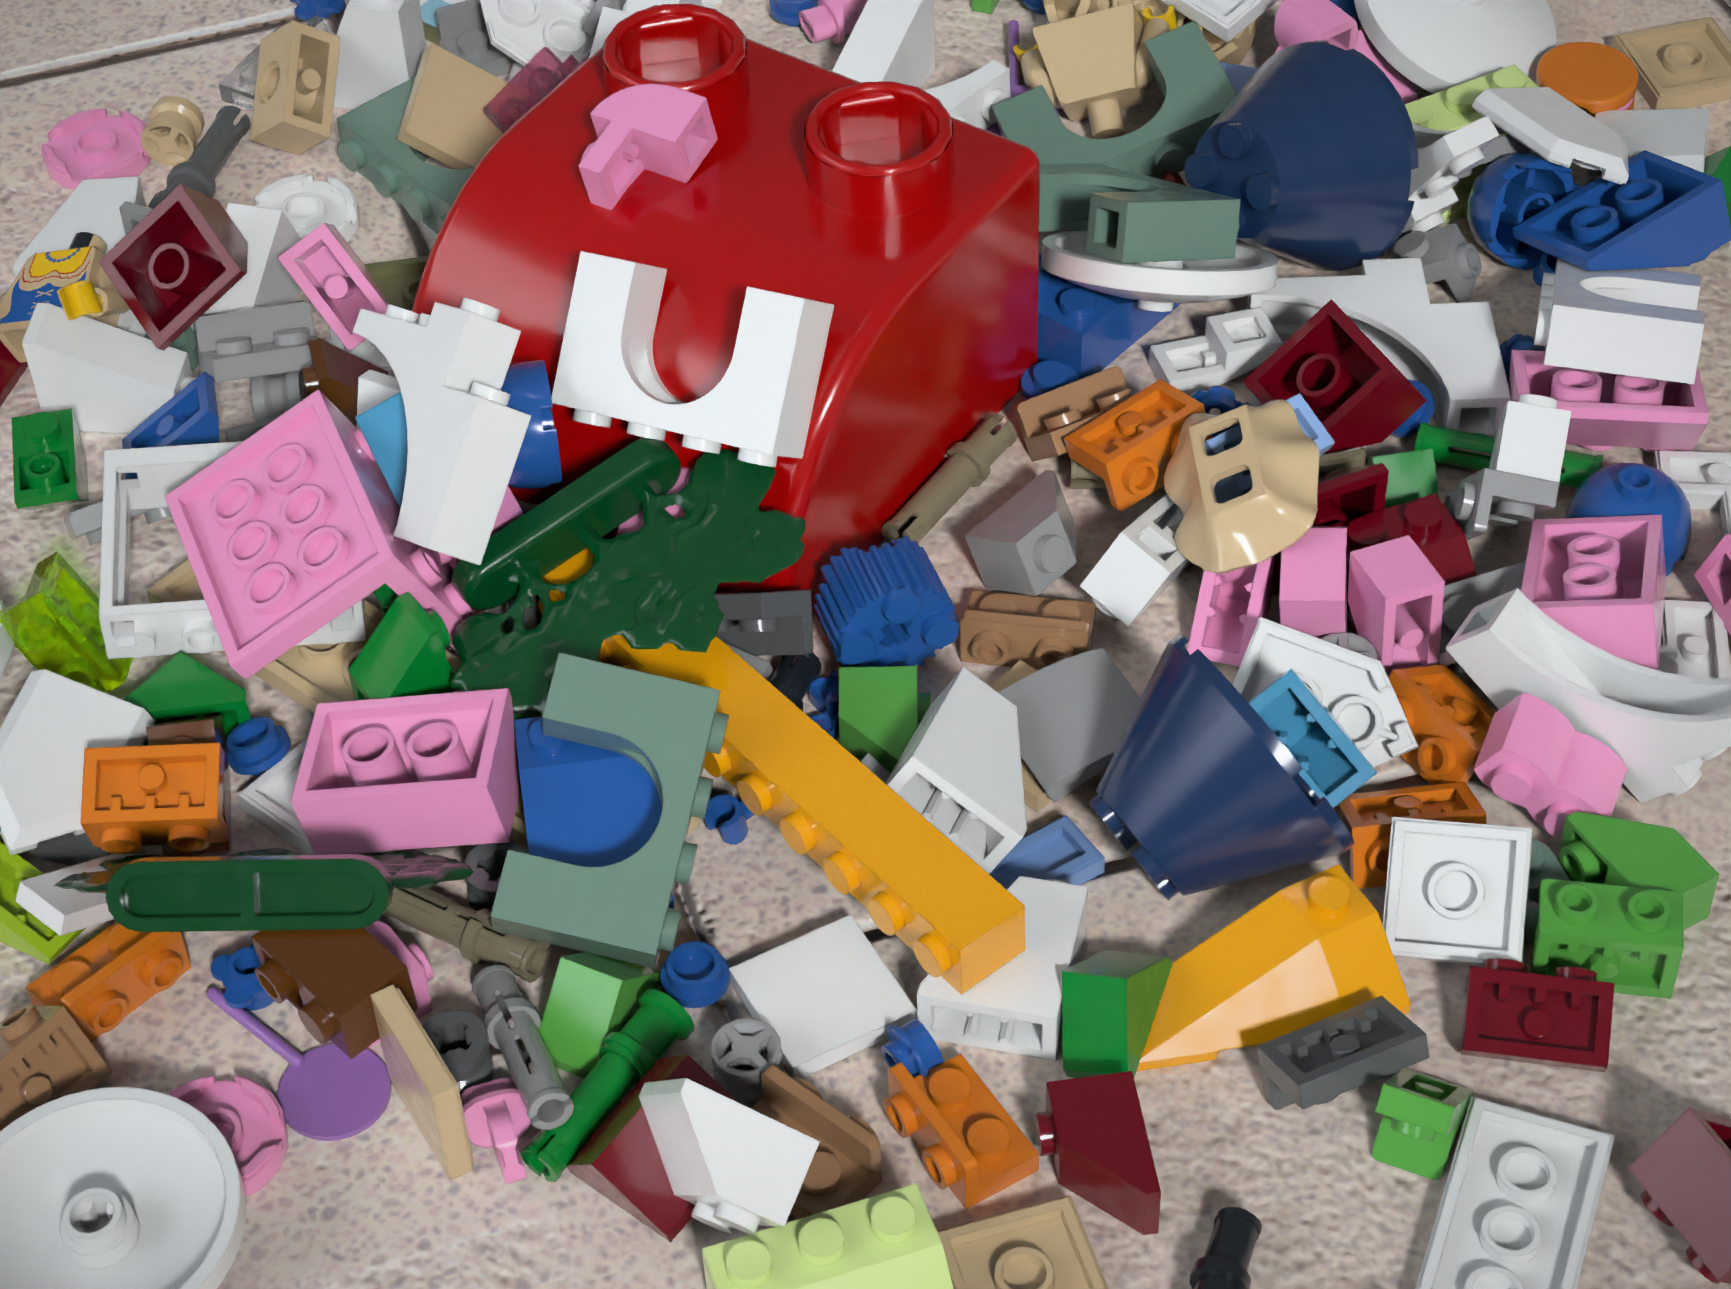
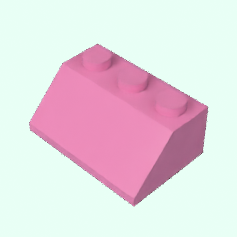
(1613, 407)
(1601, 581)
(409, 773)

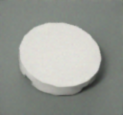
(312, 203)

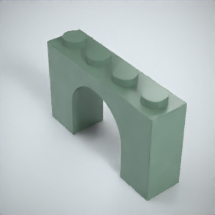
(1194, 97)
(393, 167)
(1137, 215)
(625, 905)

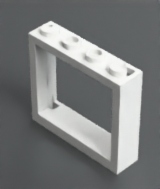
(177, 625)

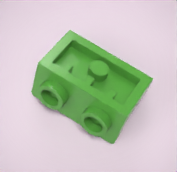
(1612, 929)

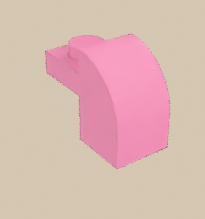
(648, 130)

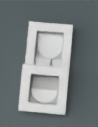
(1229, 349)

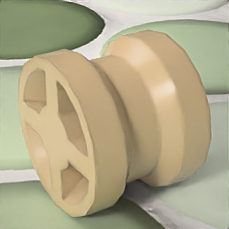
(172, 130)

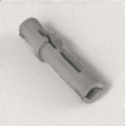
(542, 1091)

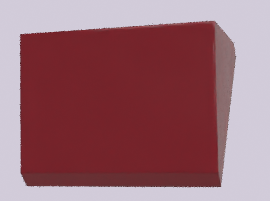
(624, 1159)

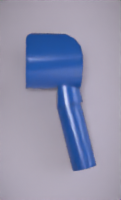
(728, 808)

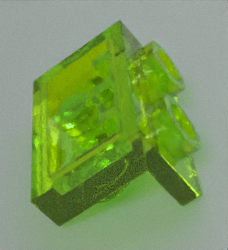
(61, 627)

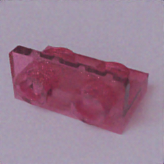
(529, 87)

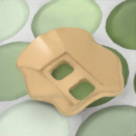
(1268, 516)

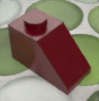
(1102, 1146)

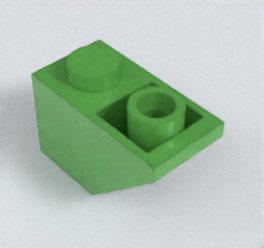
(879, 711)
(1637, 856)

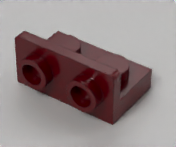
(1537, 1016)

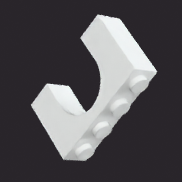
(1621, 322)
(757, 405)

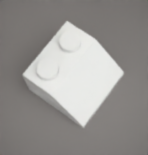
(726, 1156)

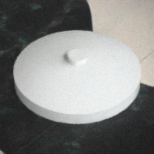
(1458, 40)
(1160, 283)
(117, 1195)

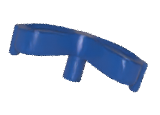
(825, 698)

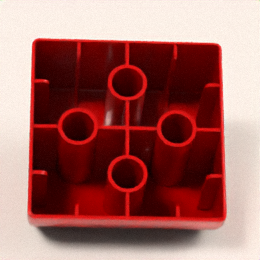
(808, 194)

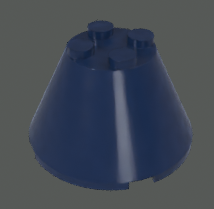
(1314, 156)
(1209, 786)

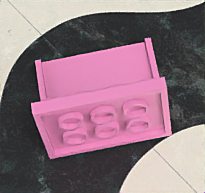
(298, 535)

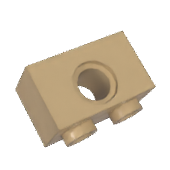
(295, 88)

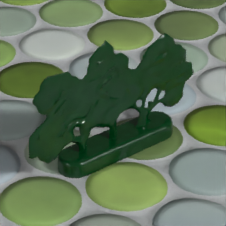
(641, 584)
(260, 889)

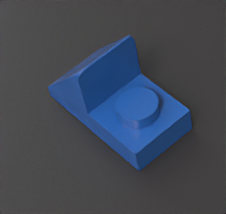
(183, 420)

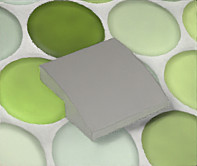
(1071, 719)

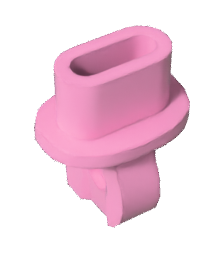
(831, 19)
(497, 1119)

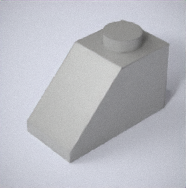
(1026, 539)

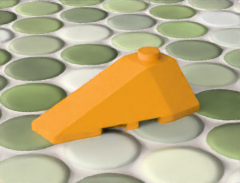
(1274, 972)

